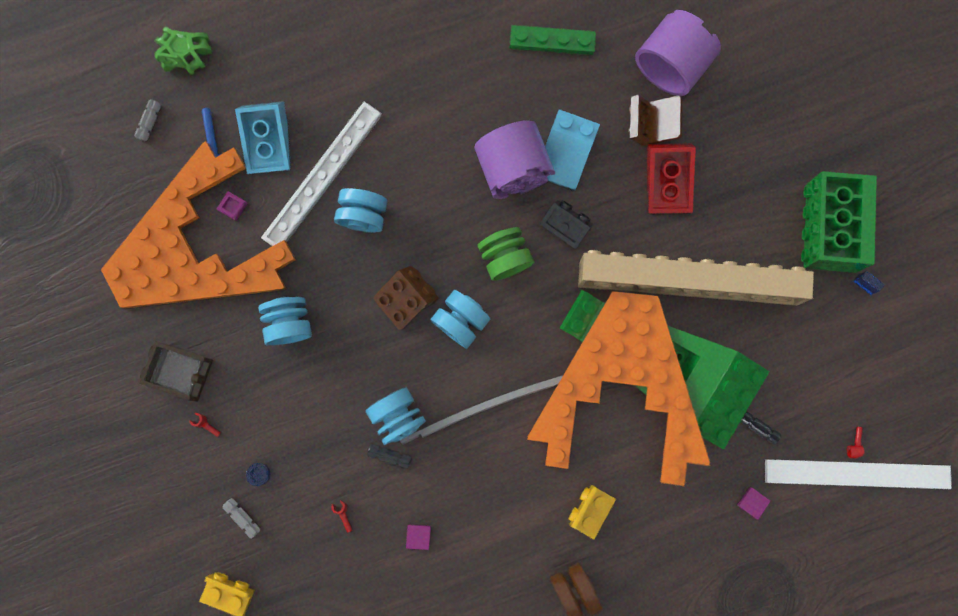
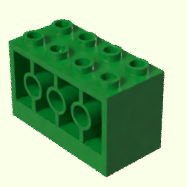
(839, 222)

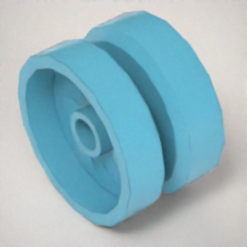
(360, 210)

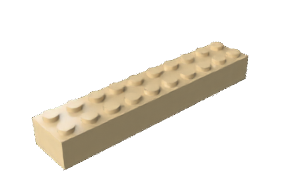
(695, 279)

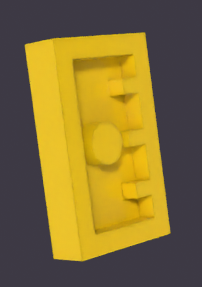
(591, 512)
(226, 594)

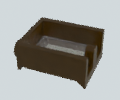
(175, 371)

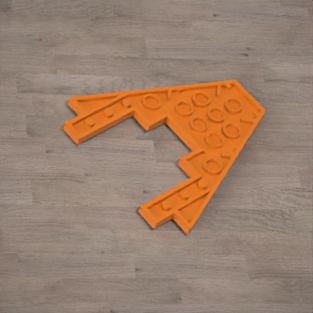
(158, 263)
(630, 348)

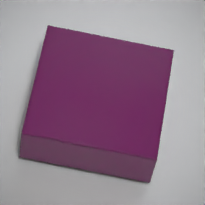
(232, 206)
(753, 503)
(418, 537)

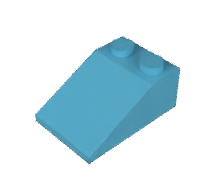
(264, 137)
(569, 147)

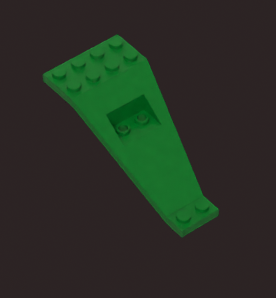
(716, 377)

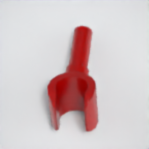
(203, 423)
(856, 450)
(343, 516)

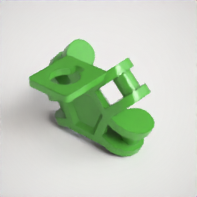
(179, 46)

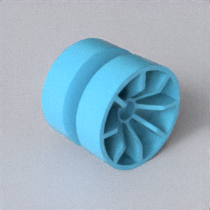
(455, 324)

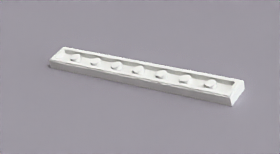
(322, 175)
(858, 474)

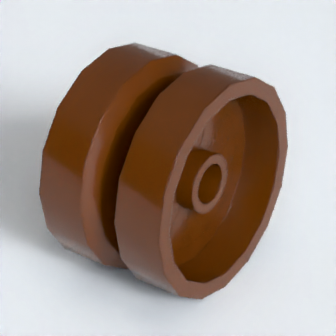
(576, 593)

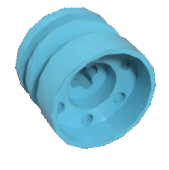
(285, 321)
(395, 415)

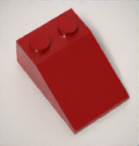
(670, 177)

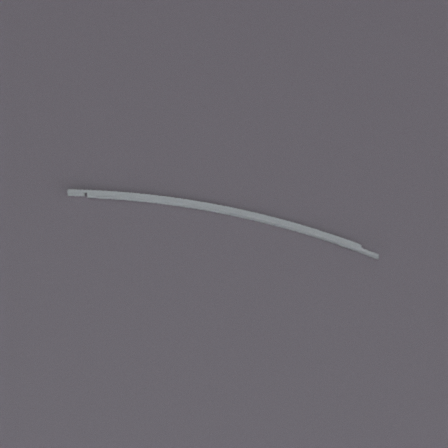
(482, 407)

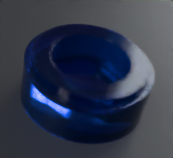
(258, 474)

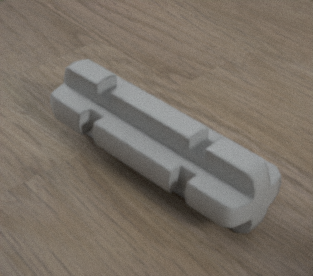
(147, 120)
(241, 518)

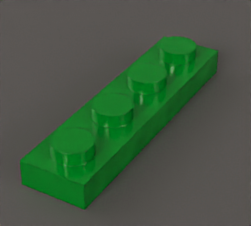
(552, 40)

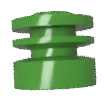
(504, 250)

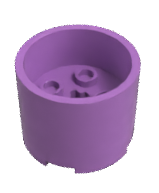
(677, 53)
(514, 159)

